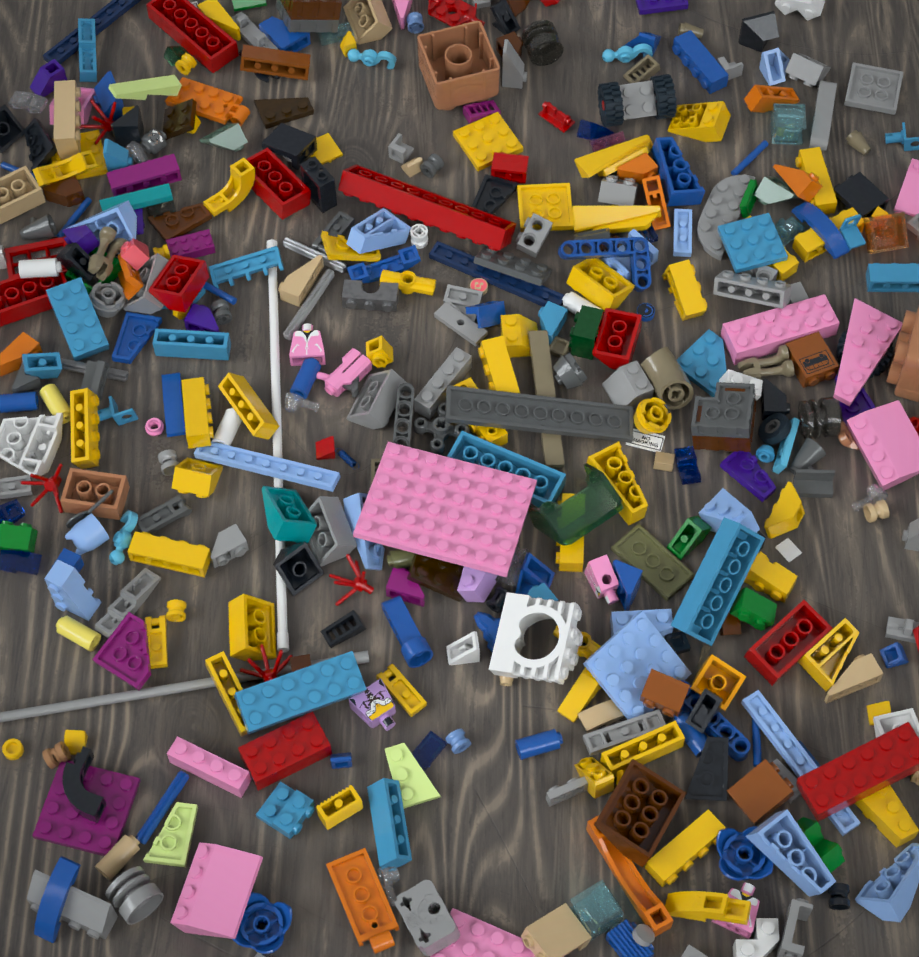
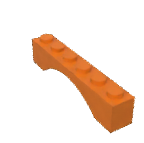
(644, 901)

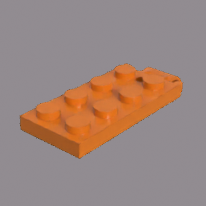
(211, 102)
(363, 900)

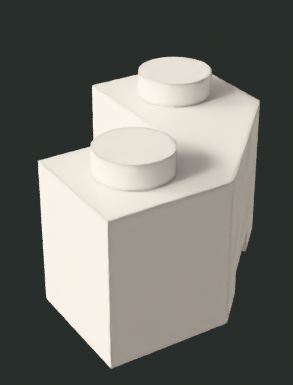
(808, 8)
(765, 939)

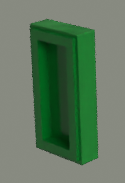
(748, 199)

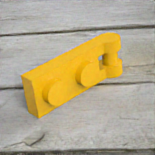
(157, 641)
(402, 690)

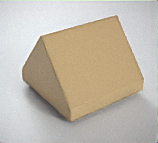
(412, 167)

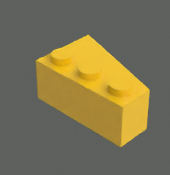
(685, 289)
(829, 654)

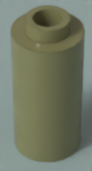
(400, 559)

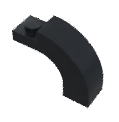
(84, 802)

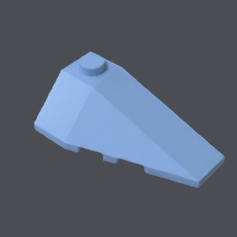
(119, 217)
(370, 552)
(894, 889)

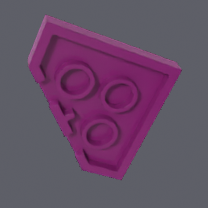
(127, 652)

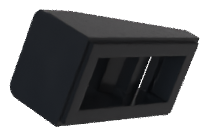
(353, 615)

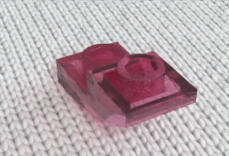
(607, 141)

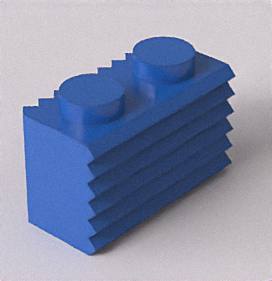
(623, 943)

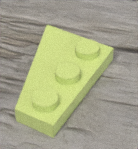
(413, 781)
(175, 838)

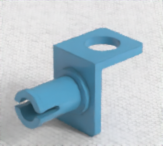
(898, 137)
(851, 232)
(112, 411)

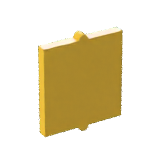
(326, 149)

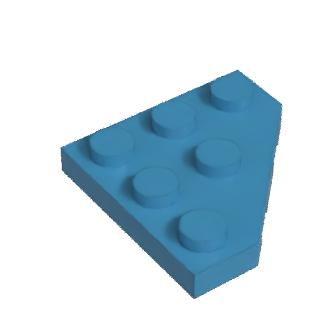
(705, 362)

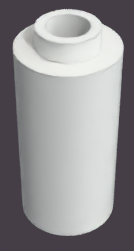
(39, 268)
(574, 302)
(227, 428)

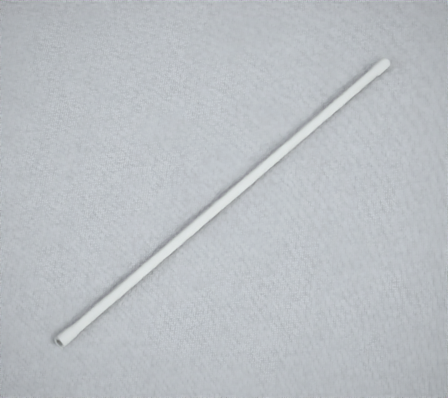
(282, 634)

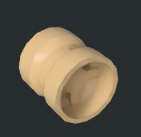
(877, 510)

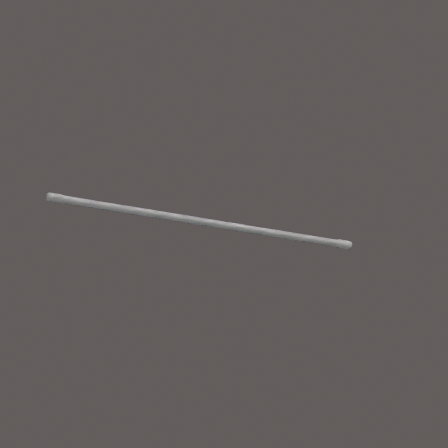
(361, 657)

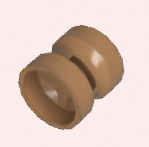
(56, 755)

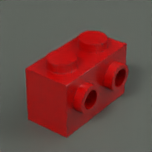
(510, 167)

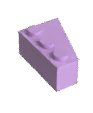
(476, 584)

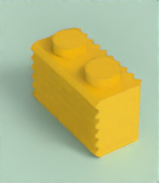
(339, 807)

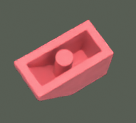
(135, 253)

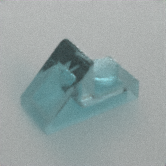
(788, 229)

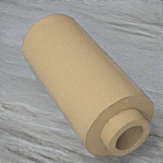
(118, 856)

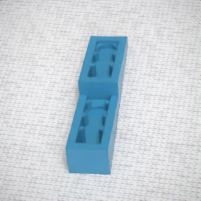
(87, 50)

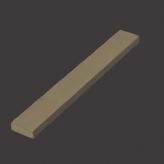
(545, 386)

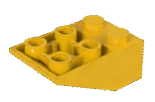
(701, 121)

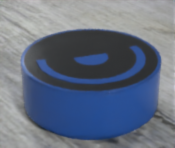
(647, 311)

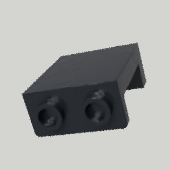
(291, 144)
(861, 195)

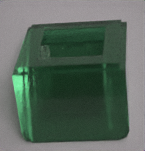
(173, 54)

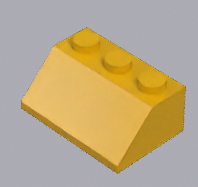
(599, 283)
(250, 626)

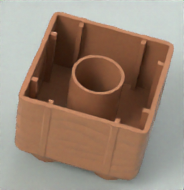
(458, 65)
(905, 365)

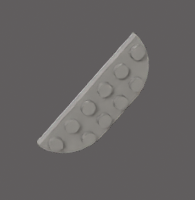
(720, 209)

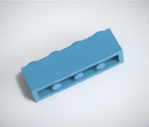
(892, 277)
(192, 344)
(389, 823)

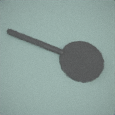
(78, 517)

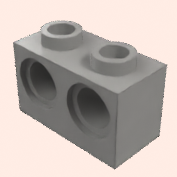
(537, 236)

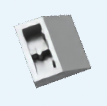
(618, 191)

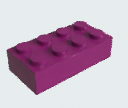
(192, 245)

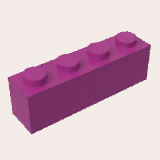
(144, 175)

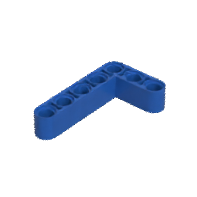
(612, 251)

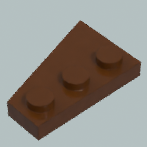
(180, 222)

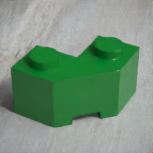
(828, 851)

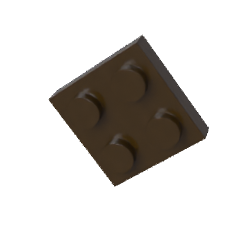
(179, 118)

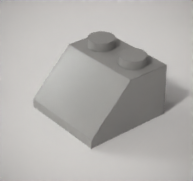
(806, 69)
(628, 385)

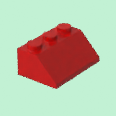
(180, 282)
(617, 338)

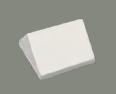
(890, 721)

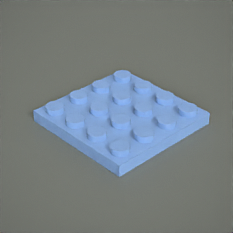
(626, 660)

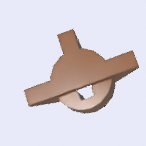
(846, 437)

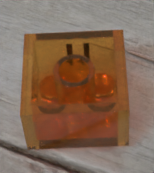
(886, 232)

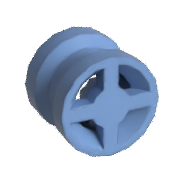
(415, 22)
(458, 741)

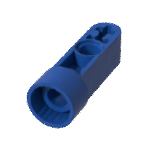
(413, 646)

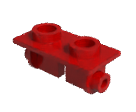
(556, 117)

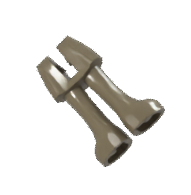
(98, 262)
(753, 366)

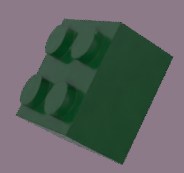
(585, 331)

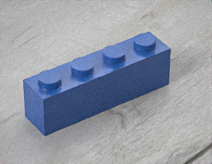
(700, 62)

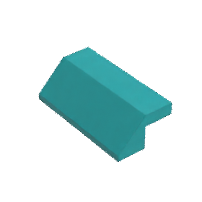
(140, 198)

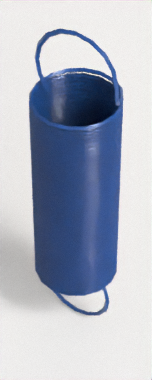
(350, 461)

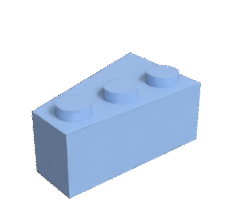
(378, 232)
(69, 591)
(659, 618)

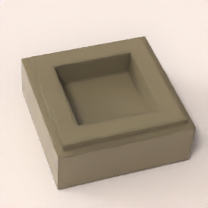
(559, 347)

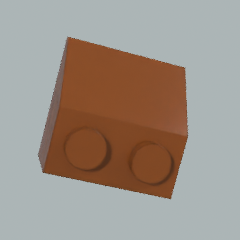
(664, 693)

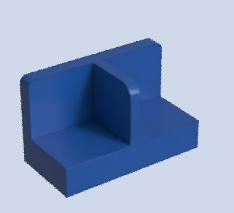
(487, 313)

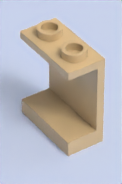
(556, 934)

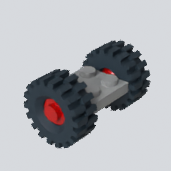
(637, 100)

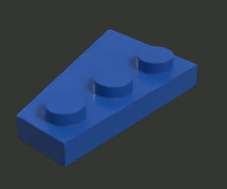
(134, 335)

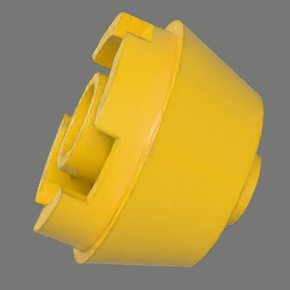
(652, 416)

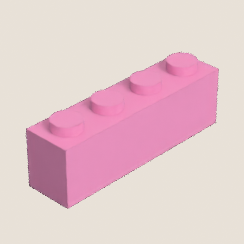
(209, 767)

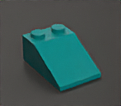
(287, 515)

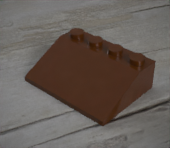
(639, 812)

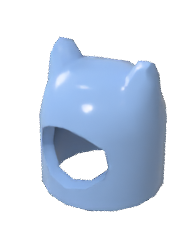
(87, 534)

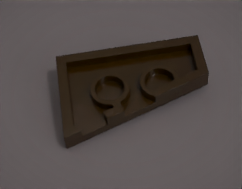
(284, 110)

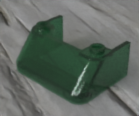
(580, 512)

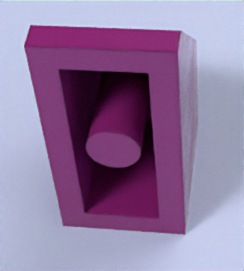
(408, 590)

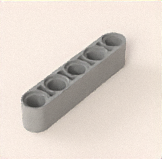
(823, 115)

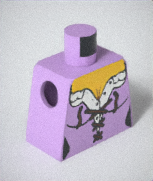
(374, 706)

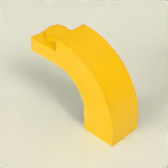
(66, 168)
(238, 187)

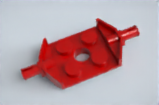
(464, 12)

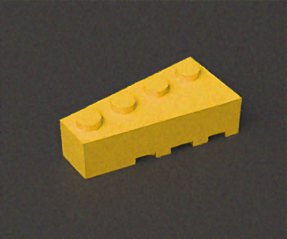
(770, 578)

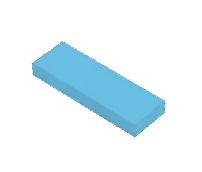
(785, 448)

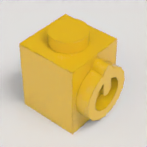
(379, 352)

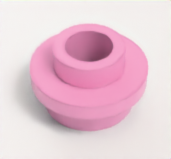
(154, 422)

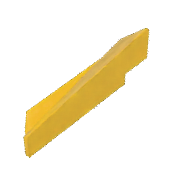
(608, 159)
(615, 218)

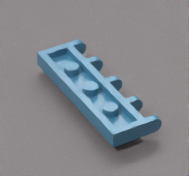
(245, 266)

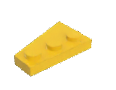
(338, 250)

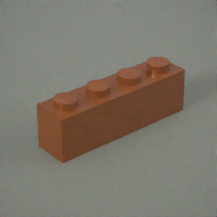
(275, 62)

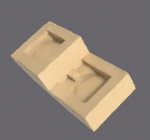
(600, 715)

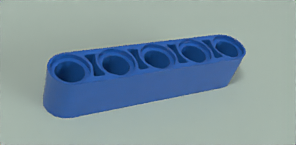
(720, 725)

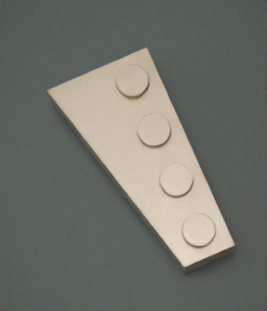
(67, 118)

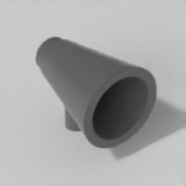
(40, 228)
(807, 456)

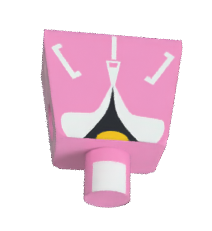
(306, 345)
(602, 579)
(744, 894)

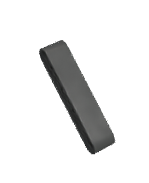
(403, 420)

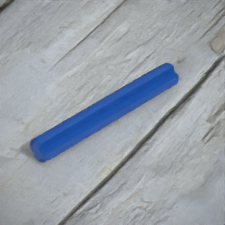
(162, 807)

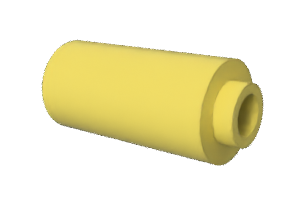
(55, 401)
(78, 633)

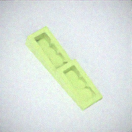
(139, 89)

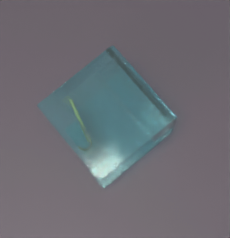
(787, 123)
(597, 909)

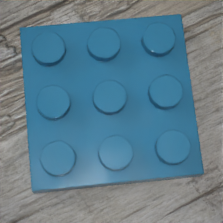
(752, 243)

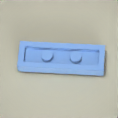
(682, 233)

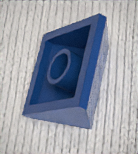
(629, 582)

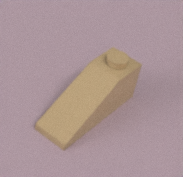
(299, 282)
(860, 674)

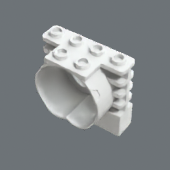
(520, 613)

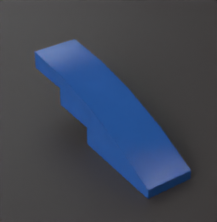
(173, 404)

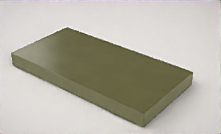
(659, 566)

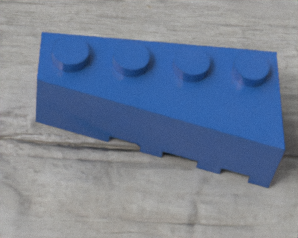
(677, 180)

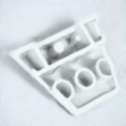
(31, 442)

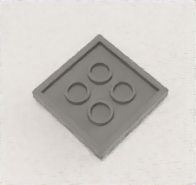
(873, 88)

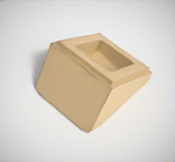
(664, 461)

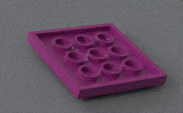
(66, 827)

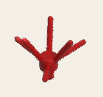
(105, 123)
(50, 484)
(358, 584)
(268, 674)

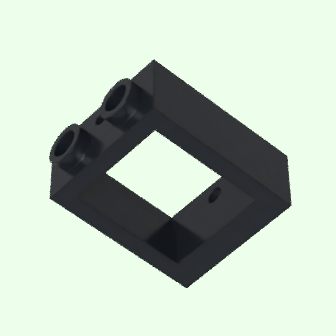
(320, 183)

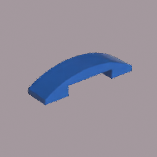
(824, 227)
(371, 273)
(54, 899)

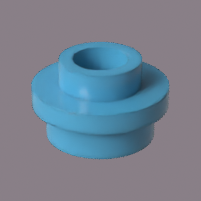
(765, 453)

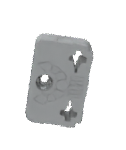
(423, 921)

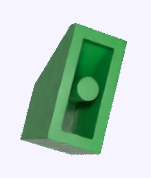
(689, 536)

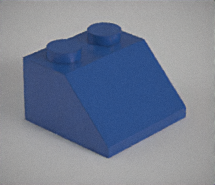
(105, 99)

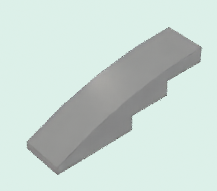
(130, 600)

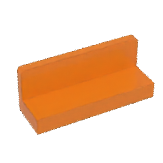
(129, 279)

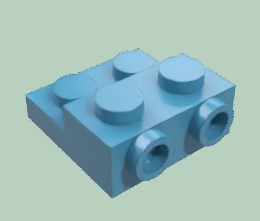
(286, 810)

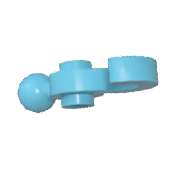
(626, 53)
(371, 58)
(123, 537)

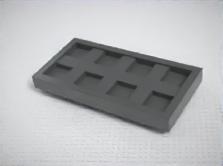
(513, 266)

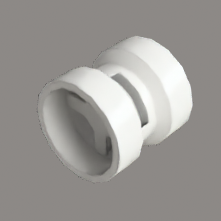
(419, 235)

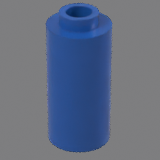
(305, 377)
(19, 402)
(693, 738)
(538, 744)

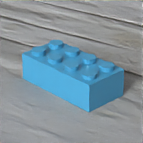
(77, 319)

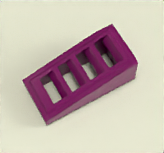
(469, 109)

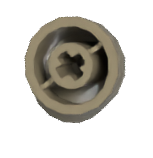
(668, 379)

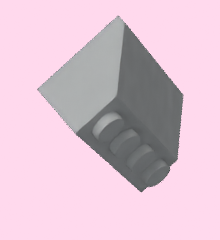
(80, 908)

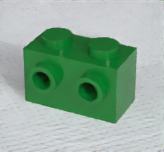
(17, 537)
(754, 609)

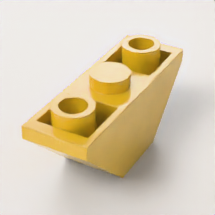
(785, 513)
(599, 778)

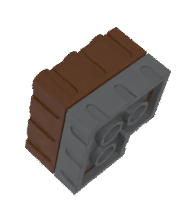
(310, 15)
(726, 419)

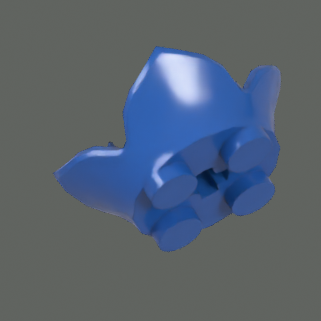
(730, 844)
(260, 910)

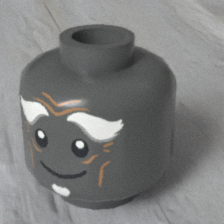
(154, 141)

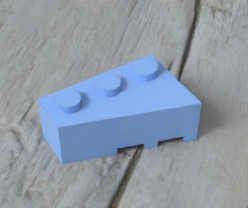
(729, 507)

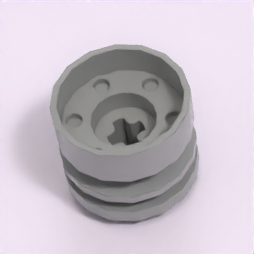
(134, 895)

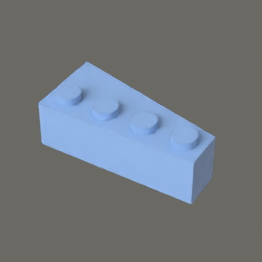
(792, 853)

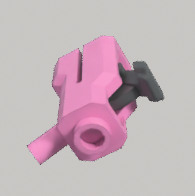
(347, 374)

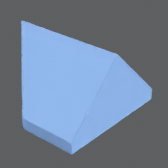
(773, 66)

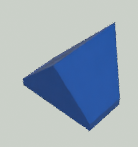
(645, 38)
(533, 573)

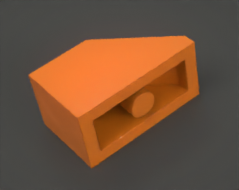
(638, 168)

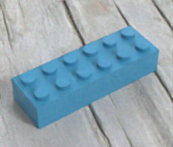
(484, 453)
(718, 581)
(300, 692)

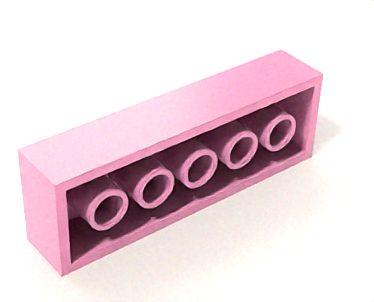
(766, 331)

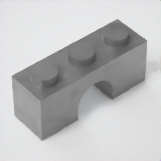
(356, 298)

